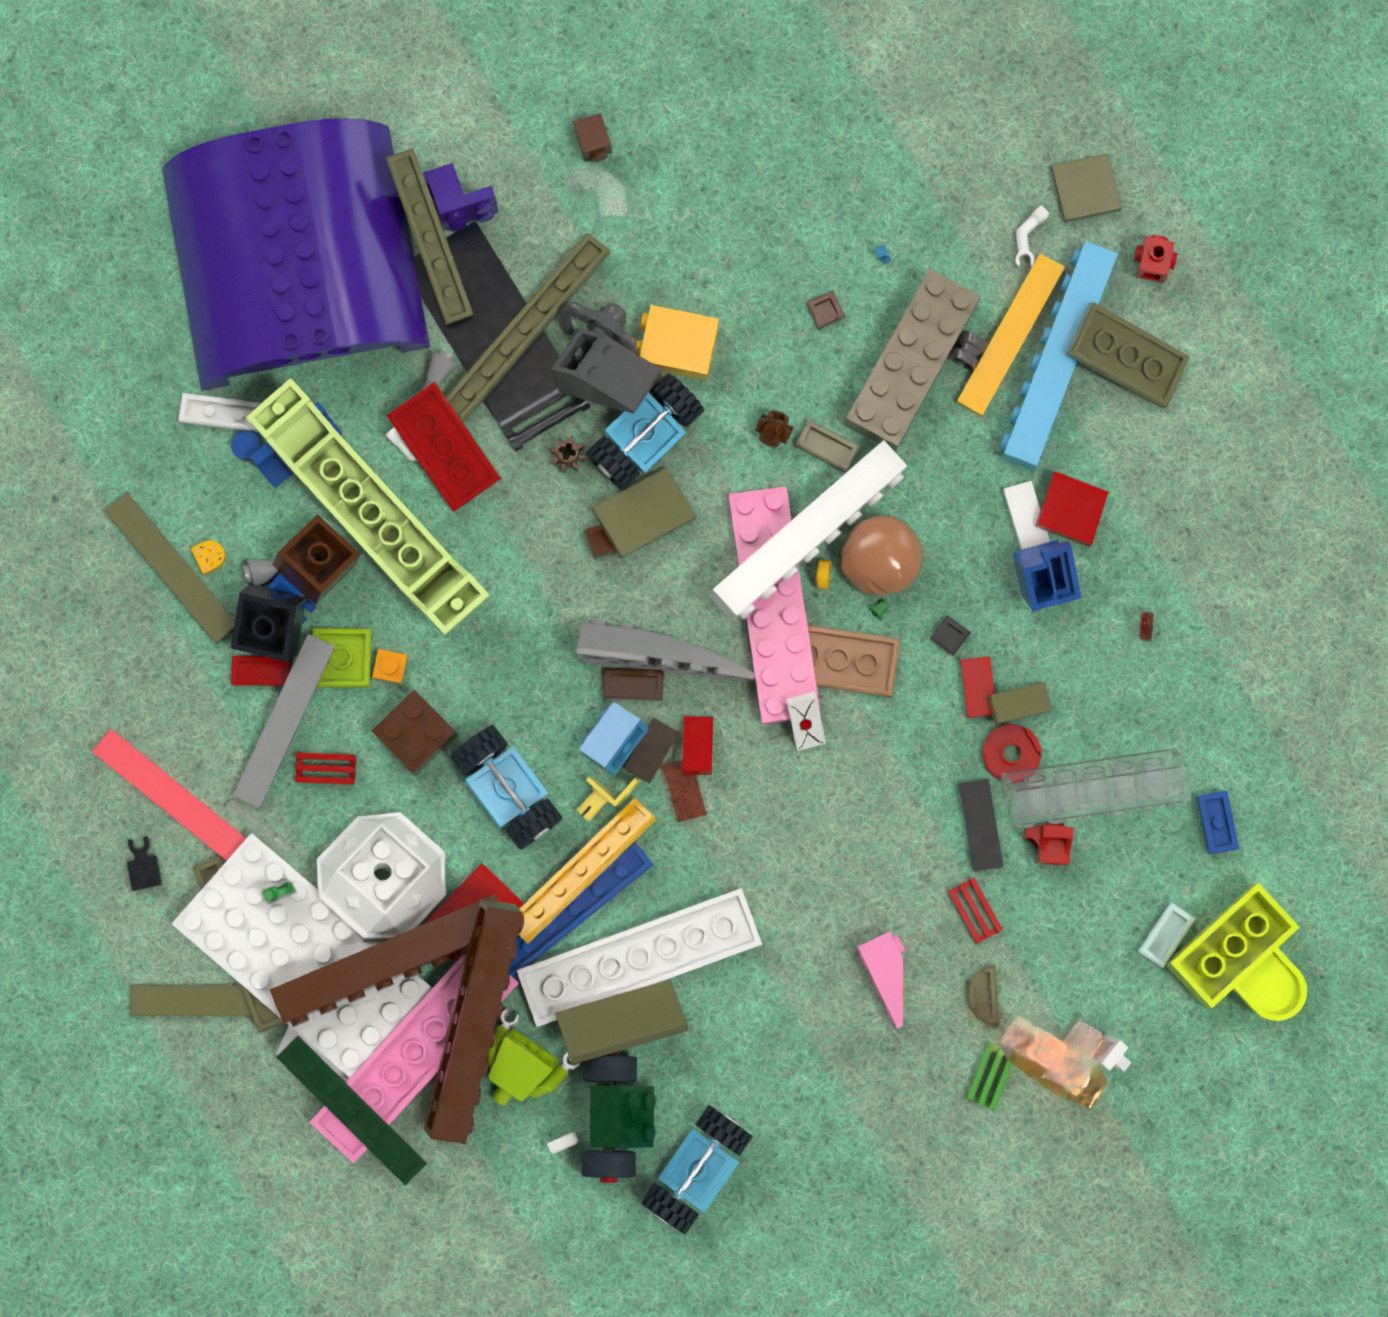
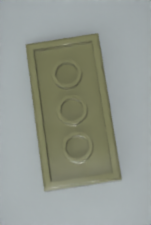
(1127, 355)
(621, 1021)

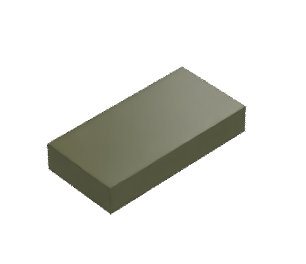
(827, 446)
(1019, 703)

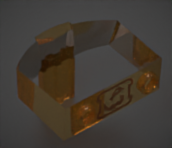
(1056, 1064)

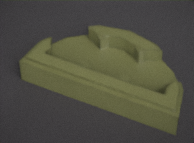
(983, 995)

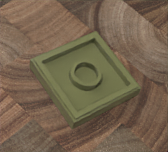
(1086, 188)

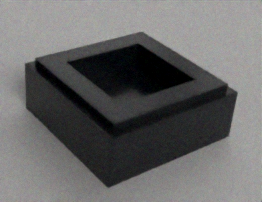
(950, 635)

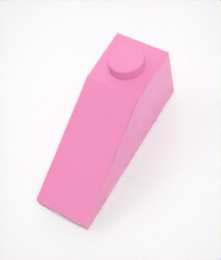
(885, 967)

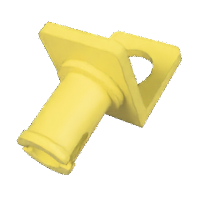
(601, 796)

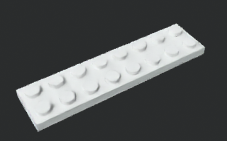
(640, 956)

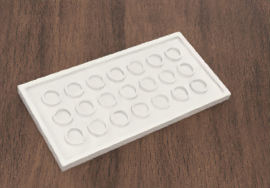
(285, 940)

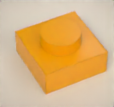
(390, 666)

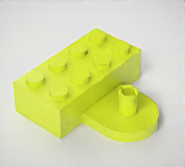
(1243, 955)

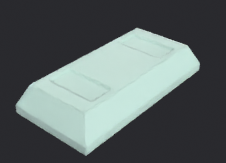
(1166, 935)

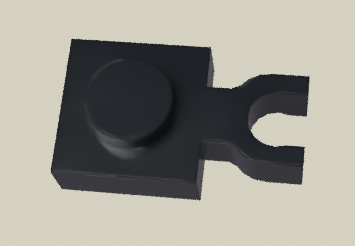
(144, 870)

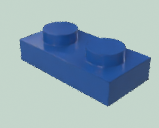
(1217, 822)

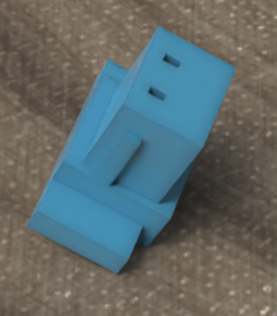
(883, 254)

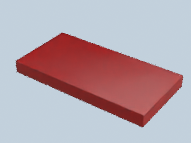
(444, 446)

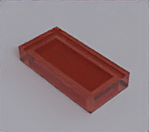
(684, 792)

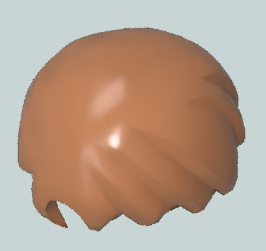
(882, 556)

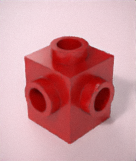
(1155, 258)

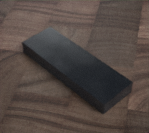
(980, 825)

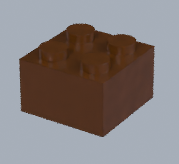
(316, 559)
(414, 732)

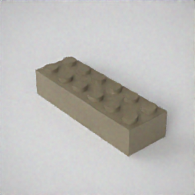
(912, 360)

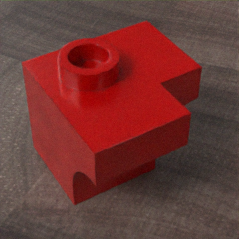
(1051, 843)

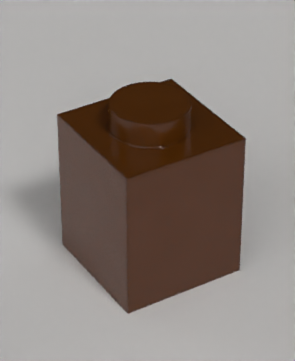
(593, 138)

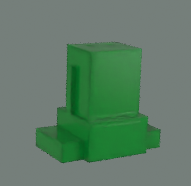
(879, 609)

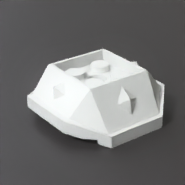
(375, 906)

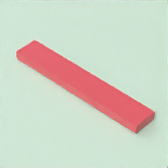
(169, 794)

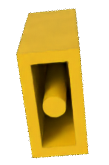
(678, 341)

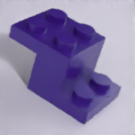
(455, 207)

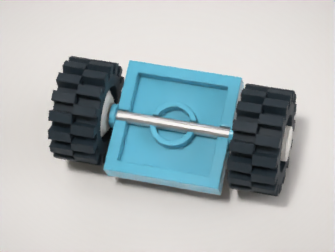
(646, 433)
(506, 787)
(697, 1170)

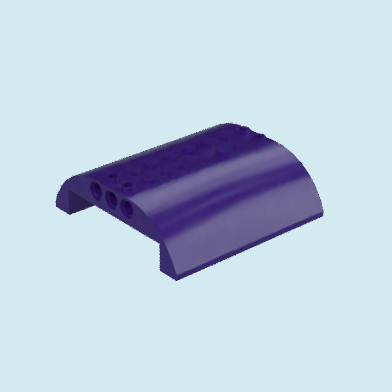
(292, 247)

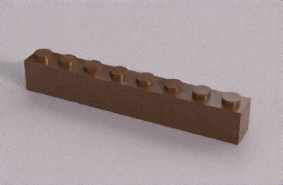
(376, 966)
(473, 1021)

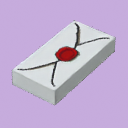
(805, 721)

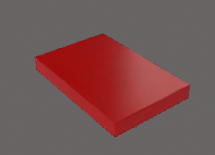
(477, 886)

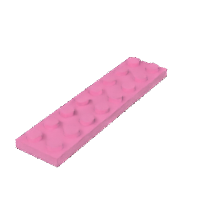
(778, 624)
(401, 1063)

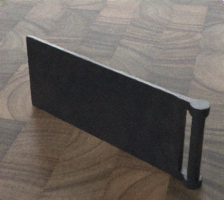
(495, 303)

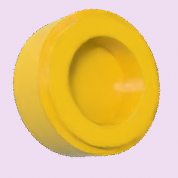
(823, 574)

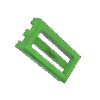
(982, 1100)

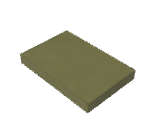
(643, 513)

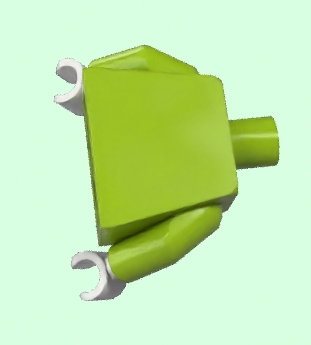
(522, 1066)

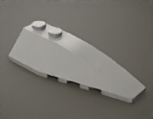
(652, 651)

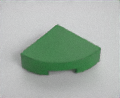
(274, 893)

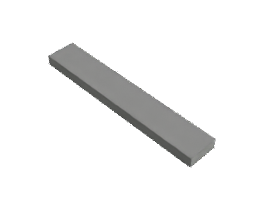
(284, 721)

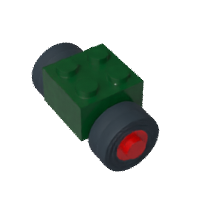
(617, 1118)

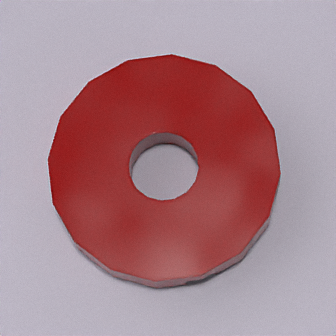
(1010, 735)

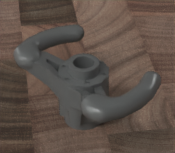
(607, 321)

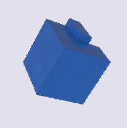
(1047, 574)

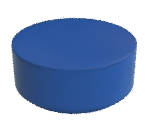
(245, 444)

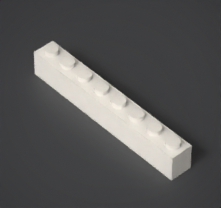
(807, 531)

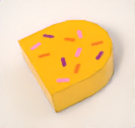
(209, 556)

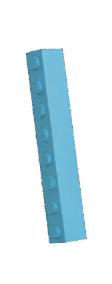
(1053, 366)

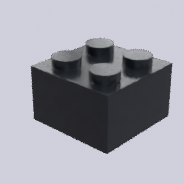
(268, 622)

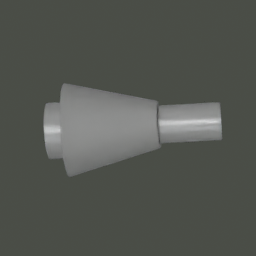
(440, 367)
(259, 571)

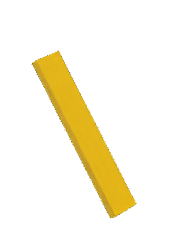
(1010, 335)
(584, 868)

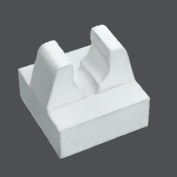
(1111, 1054)

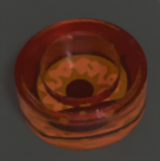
(1146, 626)

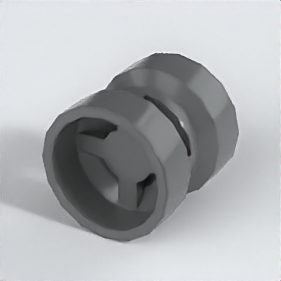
(968, 350)

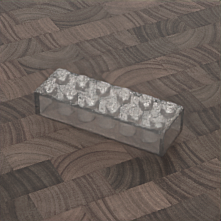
(1096, 787)

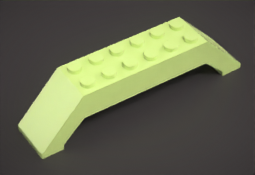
(366, 508)

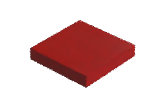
(1072, 509)

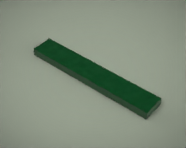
(352, 1110)

